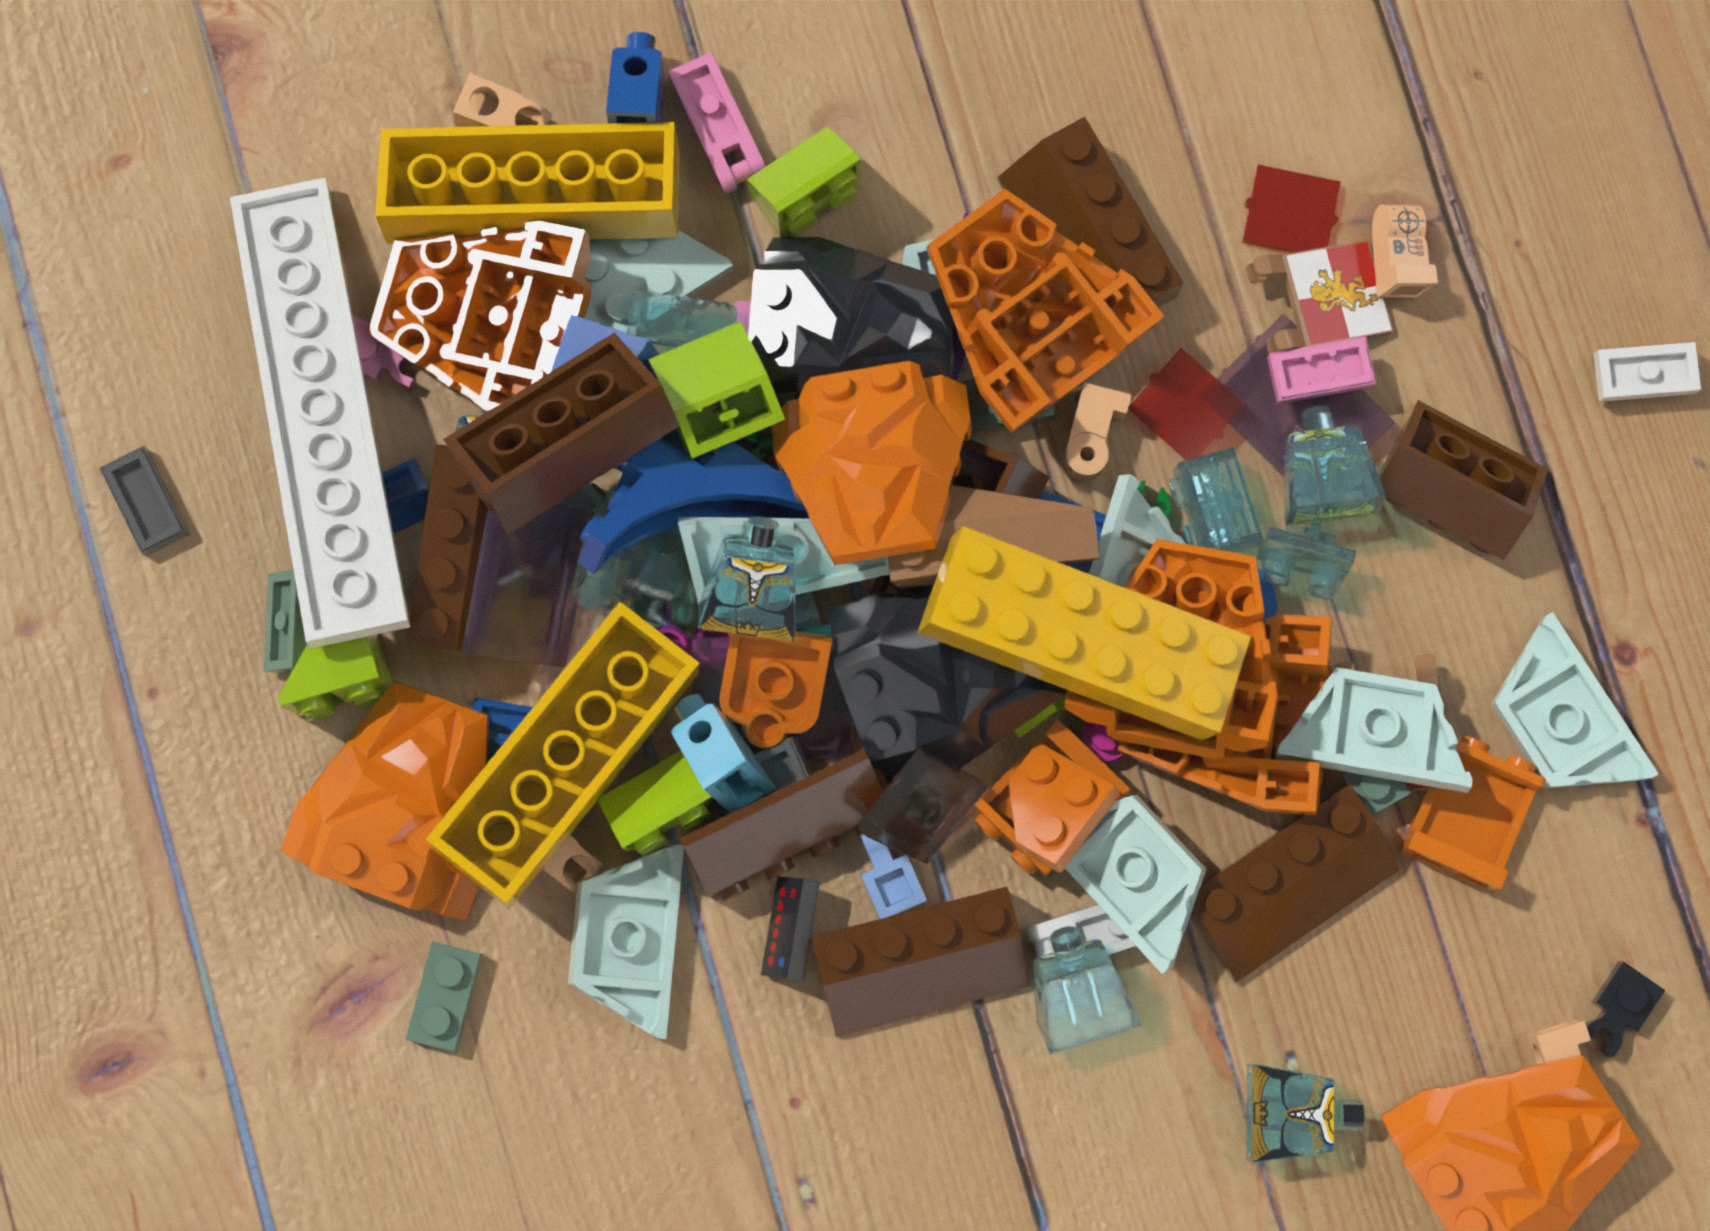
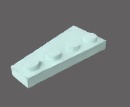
(812, 563)

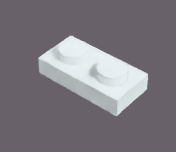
(1647, 371)

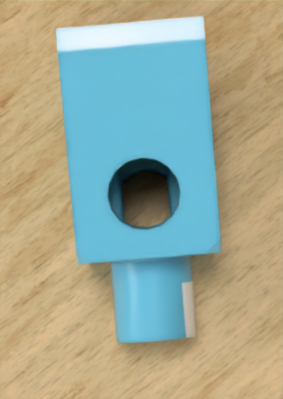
(719, 755)

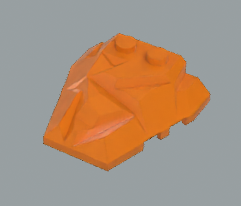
(484, 305)
(1033, 306)
(874, 457)
(1222, 590)
(1299, 668)
(386, 795)
(1513, 1146)

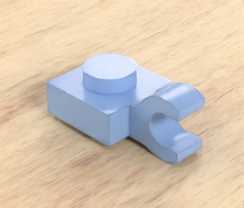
(891, 882)

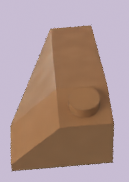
(1039, 526)

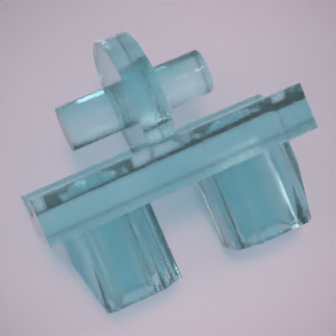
(1308, 552)

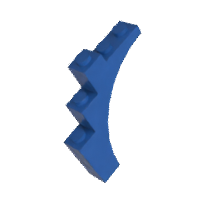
(668, 484)

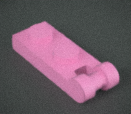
(716, 120)

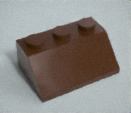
(1462, 480)

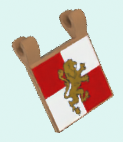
(1328, 292)

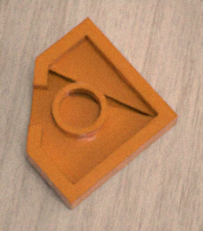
(1056, 805)

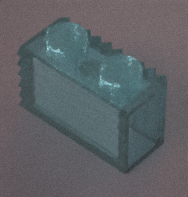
(676, 319)
(1216, 503)

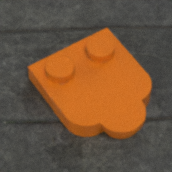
(774, 685)

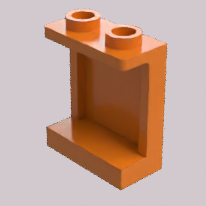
(995, 807)
(1475, 829)

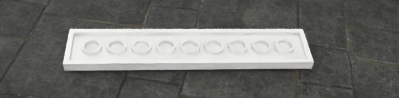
(319, 414)

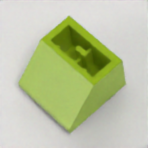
(806, 182)
(717, 389)
(335, 676)
(656, 804)

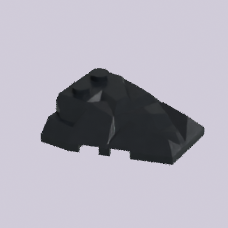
(844, 310)
(921, 691)

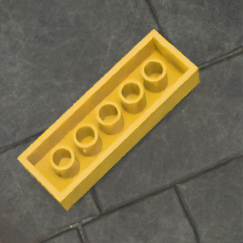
(578, 176)
(1084, 634)
(563, 755)

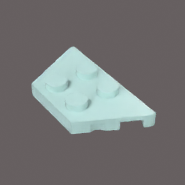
(647, 264)
(1129, 533)
(1566, 717)
(1379, 730)
(1140, 878)
(628, 938)

